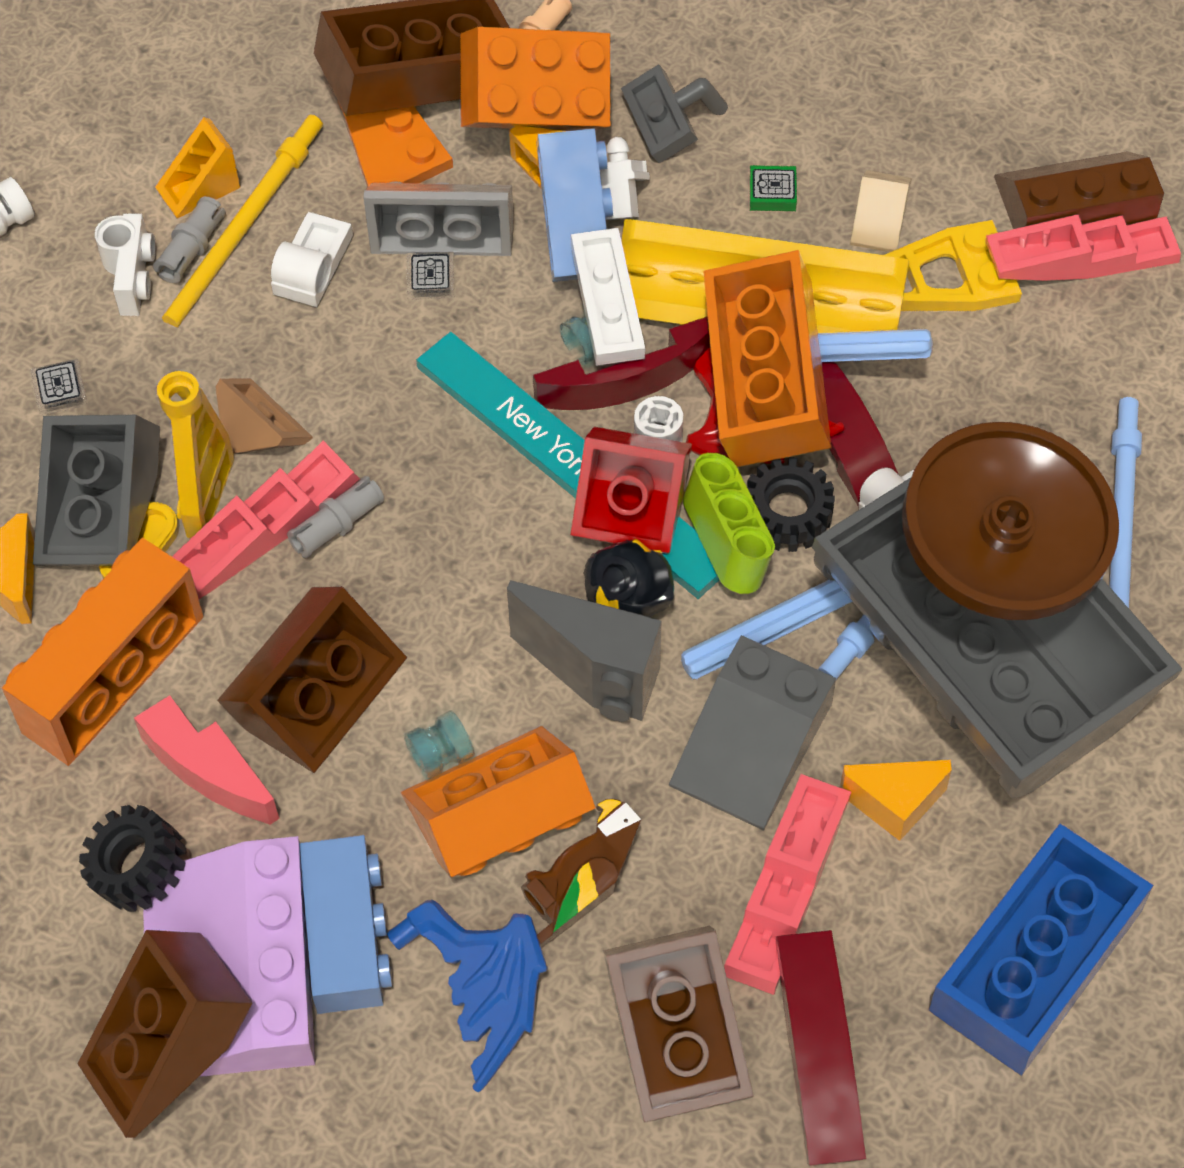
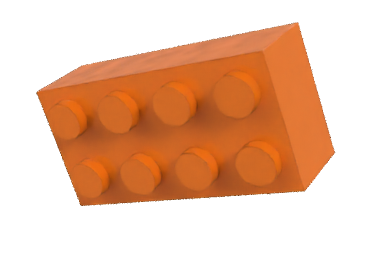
(766, 359)
(103, 651)

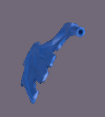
(492, 981)

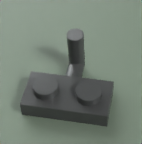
(661, 110)

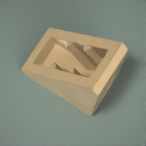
(880, 211)

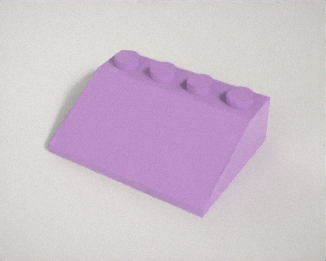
(254, 918)

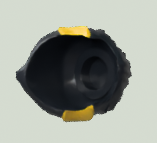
(629, 578)

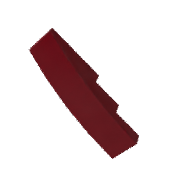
(820, 1048)

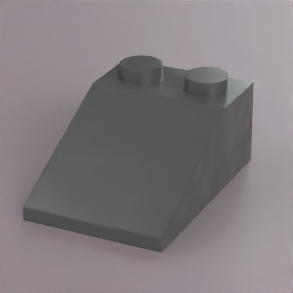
(93, 487)
(591, 647)
(753, 732)

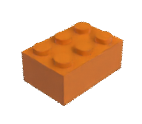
(535, 79)

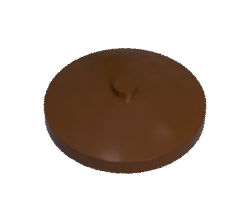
(1010, 520)

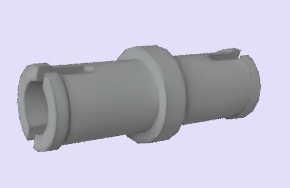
(189, 239)
(335, 516)

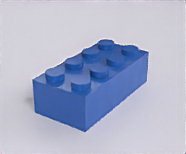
(1040, 948)

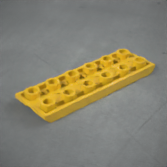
(667, 277)

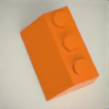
(499, 801)

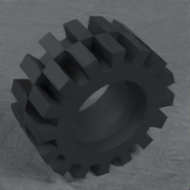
(799, 481)
(151, 871)

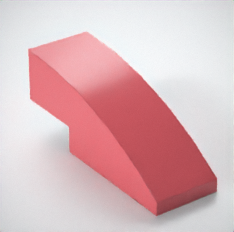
(205, 761)

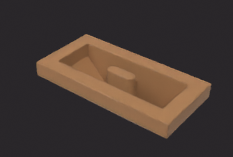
(255, 418)

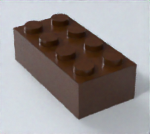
(398, 51)

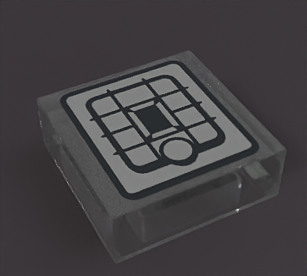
(430, 275)
(59, 387)

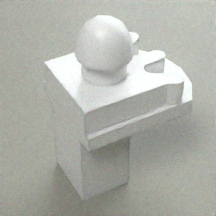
(621, 179)

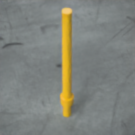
(289, 155)

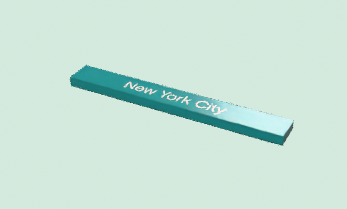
(542, 439)

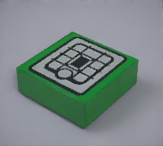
(773, 188)

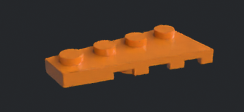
(396, 146)

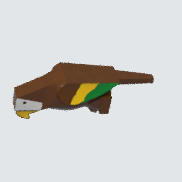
(583, 872)

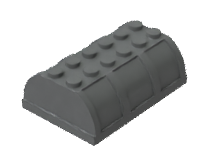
(1017, 689)

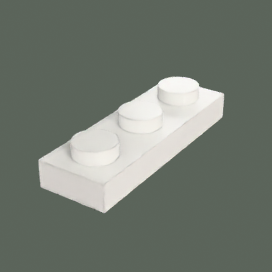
(607, 296)

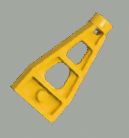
(969, 249)
(200, 449)

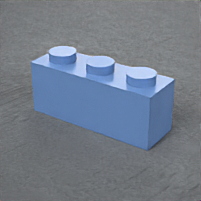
(571, 193)
(344, 924)

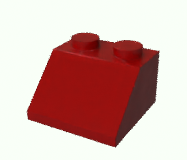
(630, 488)

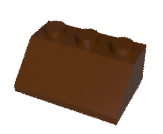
(1084, 187)
(313, 677)

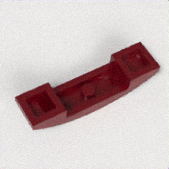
(572, 389)
(860, 446)

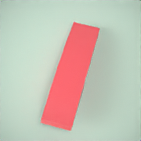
(1077, 251)
(255, 526)
(786, 881)

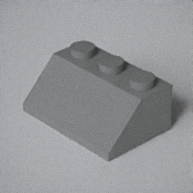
(439, 218)

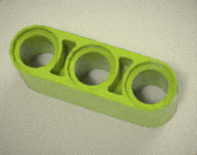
(728, 523)

